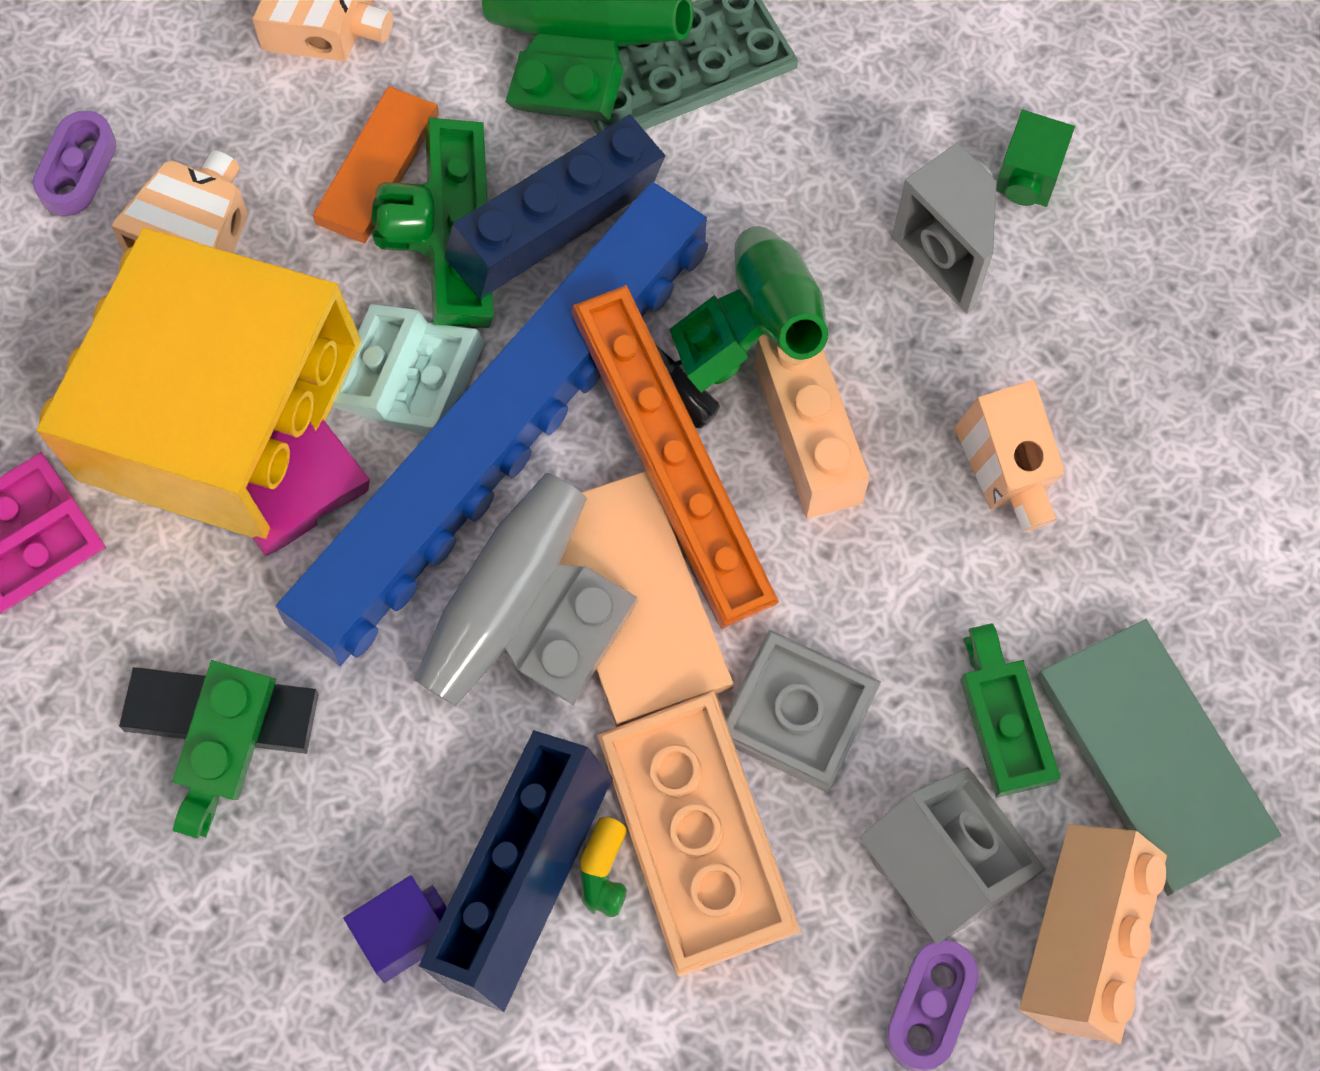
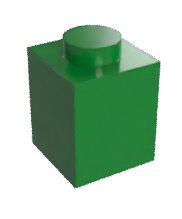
(1034, 159)

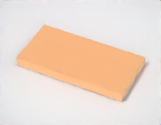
(667, 642)
(698, 834)

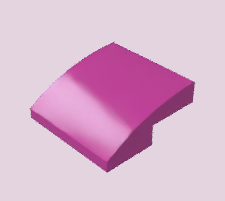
(316, 482)
(39, 531)

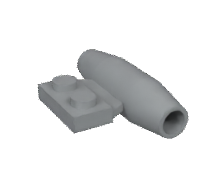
(521, 601)

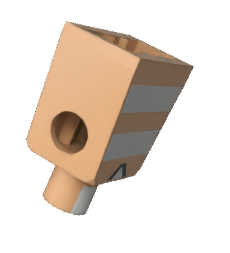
(319, 26)
(188, 205)
(1013, 452)

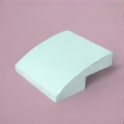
(386, 361)

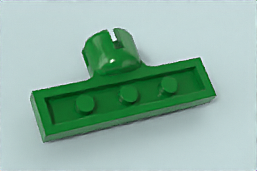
(422, 215)

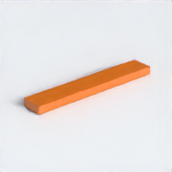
(674, 457)

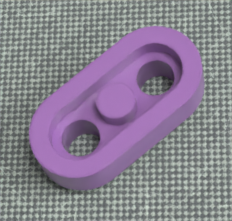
(70, 166)
(932, 1007)

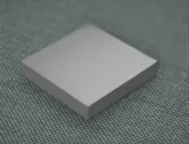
(799, 710)

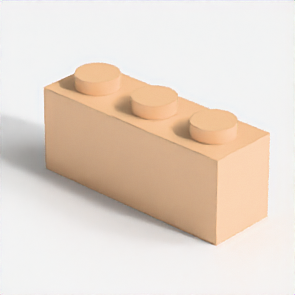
(812, 429)
(1094, 933)

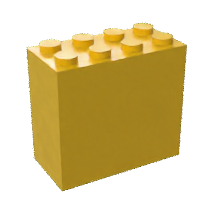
(194, 374)

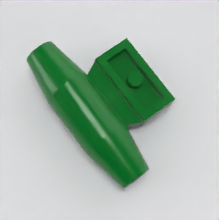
(575, 53)
(772, 299)

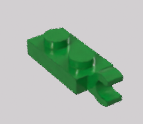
(1006, 717)
(220, 743)

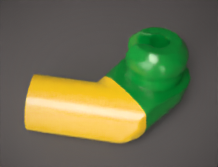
(595, 868)

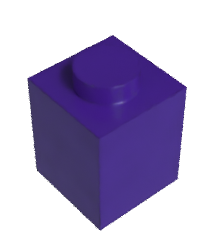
(396, 926)

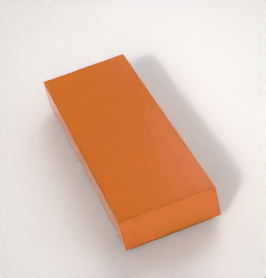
(378, 156)

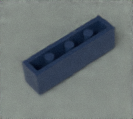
(553, 206)
(517, 871)

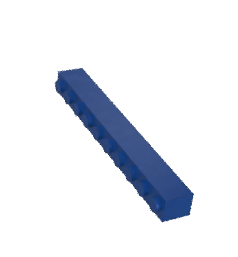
(485, 434)

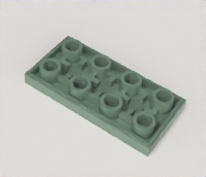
(725, 52)
(1158, 754)

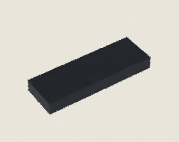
(166, 701)

